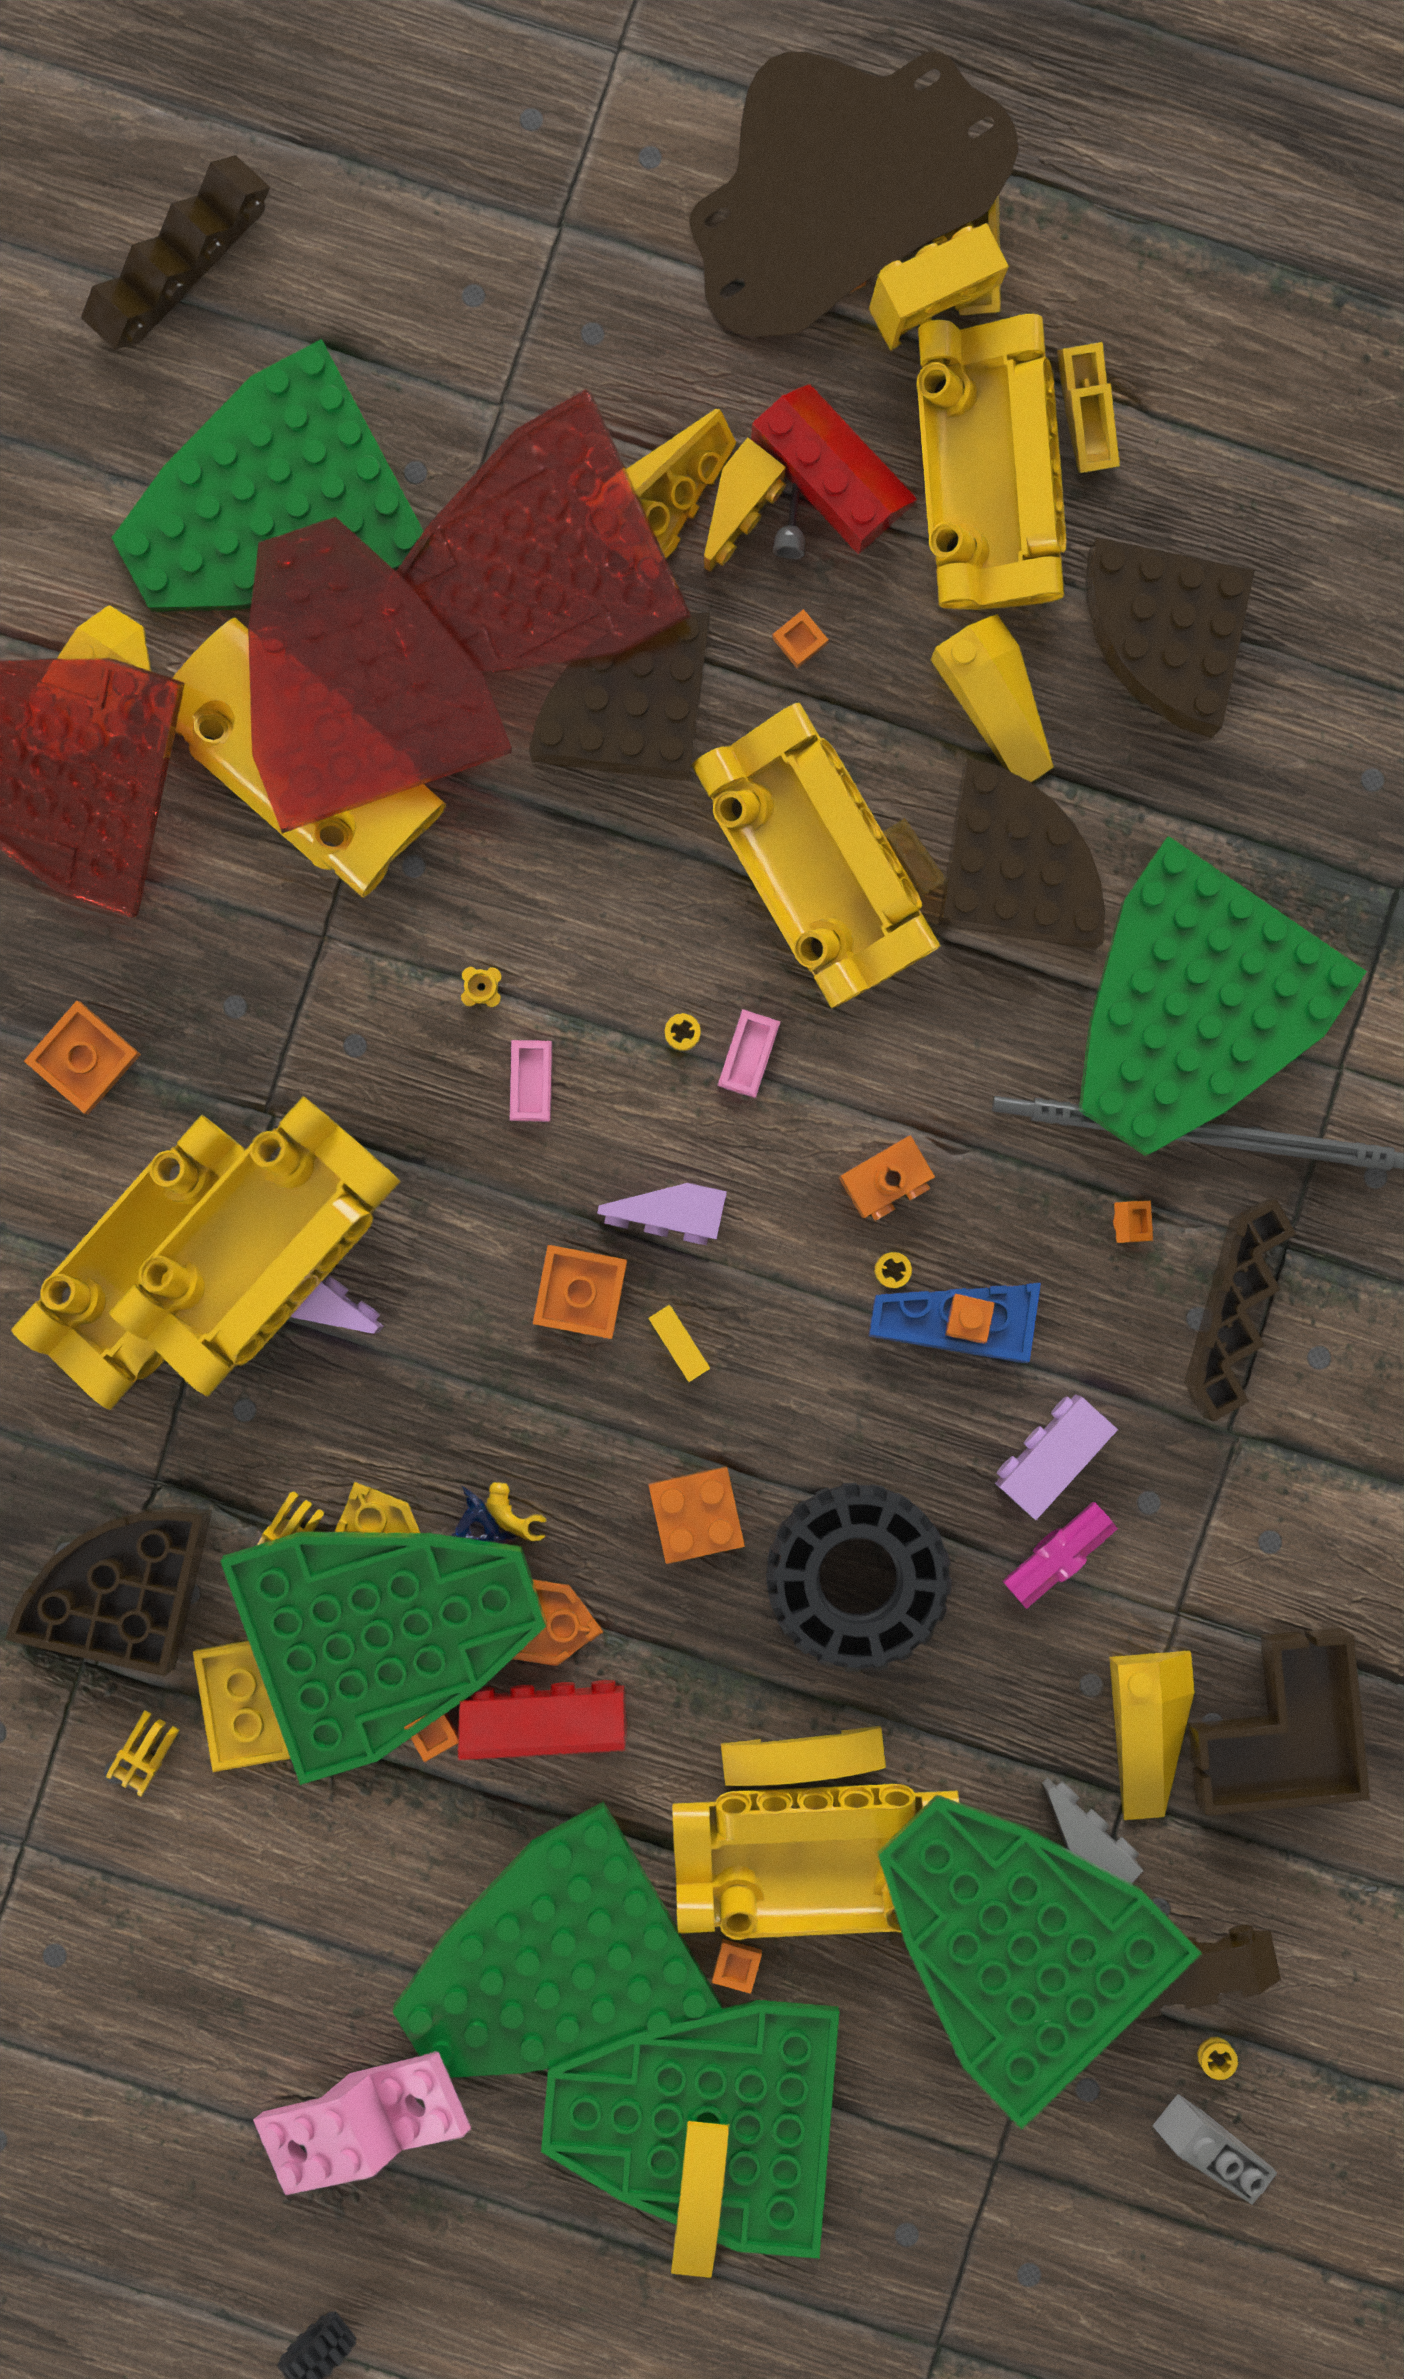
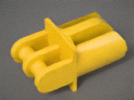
(282, 1527)
(141, 1756)

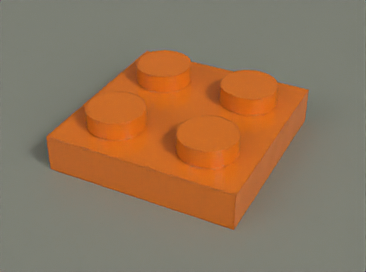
(82, 1057)
(580, 1291)
(696, 1515)

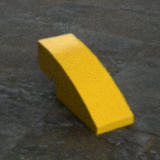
(1088, 406)

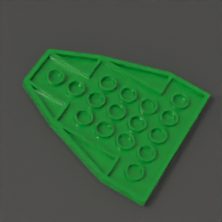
(261, 467)
(1201, 1001)
(376, 1634)
(1024, 1948)
(554, 1960)
(751, 2066)

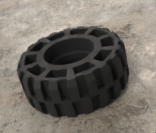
(869, 1637)

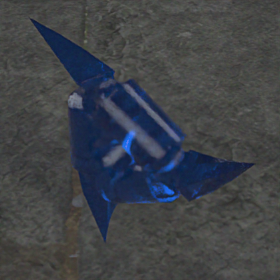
(478, 1513)

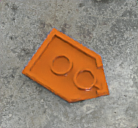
(567, 1625)

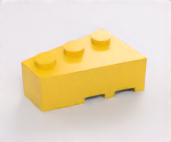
(936, 281)

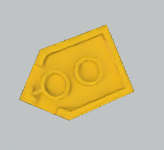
(376, 1512)

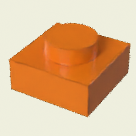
(800, 638)
(1133, 1221)
(969, 1318)
(435, 1737)
(736, 1966)

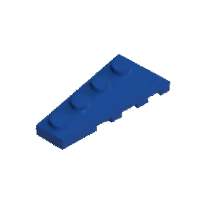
(924, 1316)

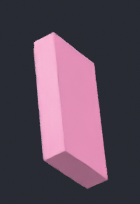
(748, 1053)
(531, 1080)

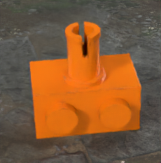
(886, 1178)

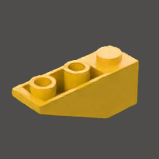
(743, 489)

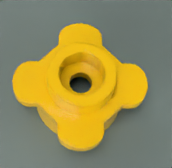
(473, 978)

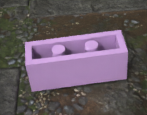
(1054, 1455)

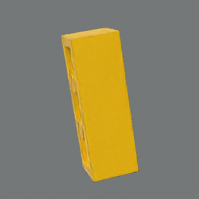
(679, 1343)

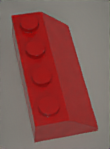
(832, 466)
(543, 1721)

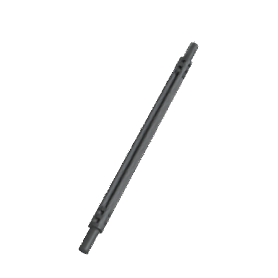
(1243, 1138)

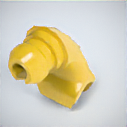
(501, 1511)

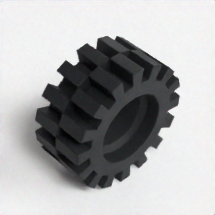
(318, 2349)

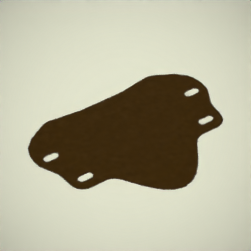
(842, 182)

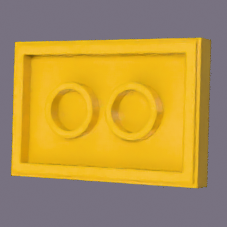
(236, 1708)

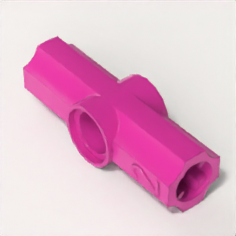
(1060, 1554)

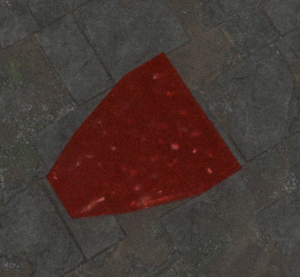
(546, 551)
(354, 681)
(84, 772)

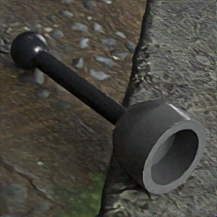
(789, 539)

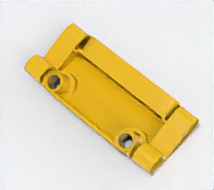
(991, 463)
(219, 707)
(816, 855)
(255, 1246)
(108, 1262)
(790, 1860)

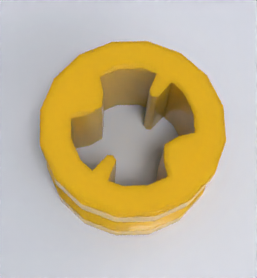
(686, 1043)
(896, 1258)
(1214, 2070)

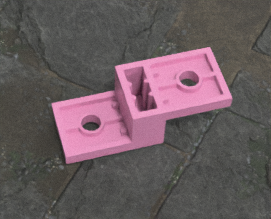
(362, 2124)

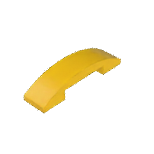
(803, 1758)
(700, 2199)

